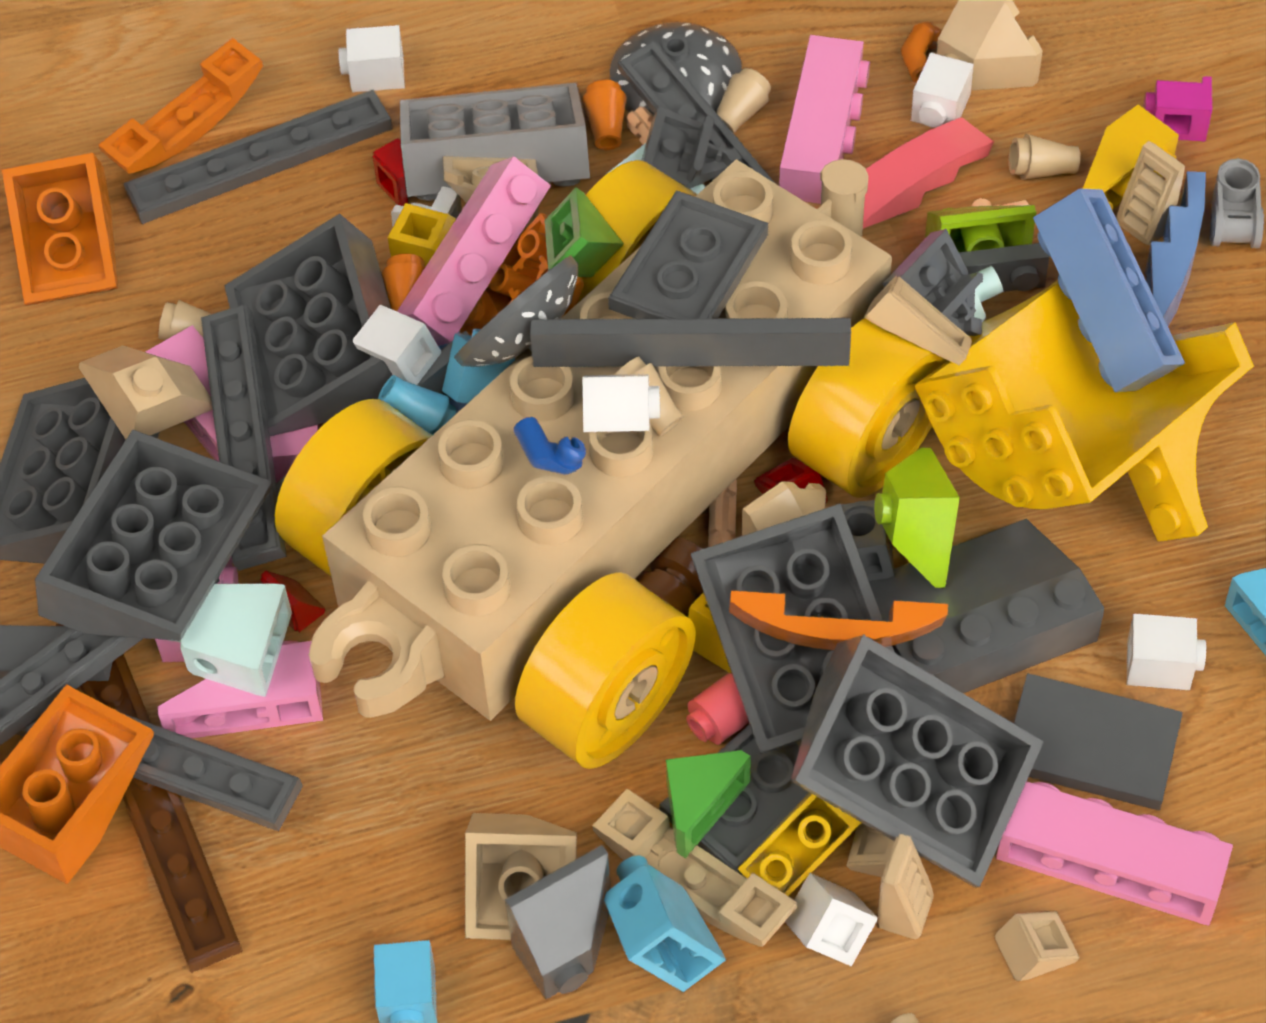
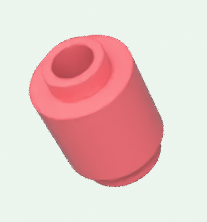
(717, 711)

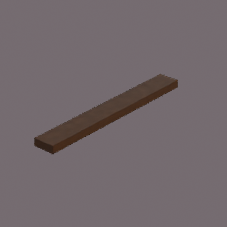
(171, 844)

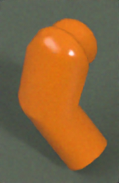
(914, 48)

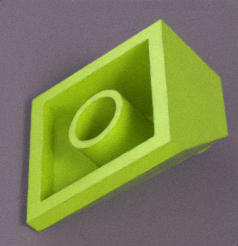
(984, 226)
(920, 513)

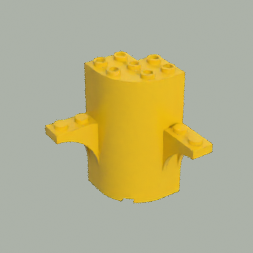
(1050, 433)

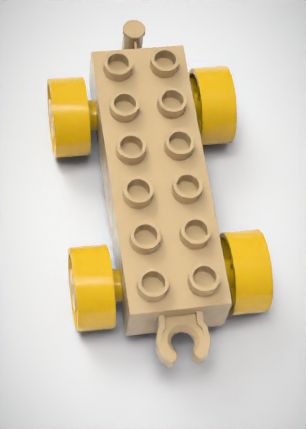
(529, 574)

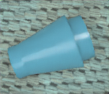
(417, 403)

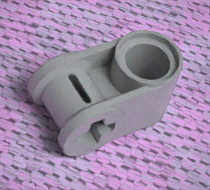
(1237, 205)

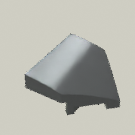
(686, 148)
(943, 280)

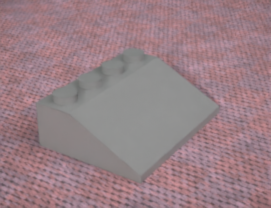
(517, 122)

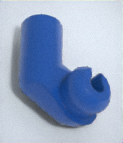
(542, 454)

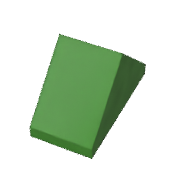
(579, 231)
(701, 791)

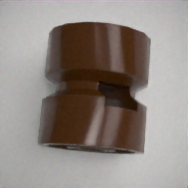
(674, 575)

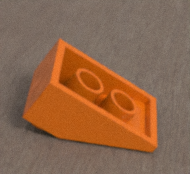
(61, 228)
(67, 782)

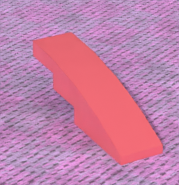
(919, 166)

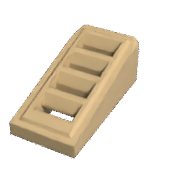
(1148, 195)
(912, 317)
(904, 891)

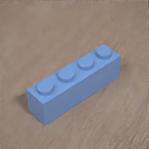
(1107, 290)

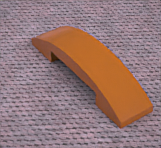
(190, 115)
(767, 615)

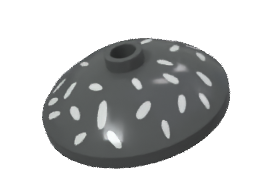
(697, 51)
(509, 330)

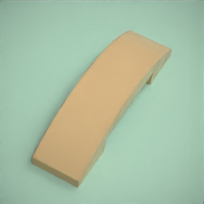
(723, 897)

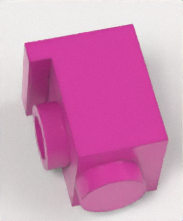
(1182, 107)

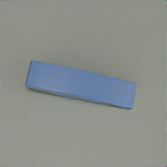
(1172, 260)

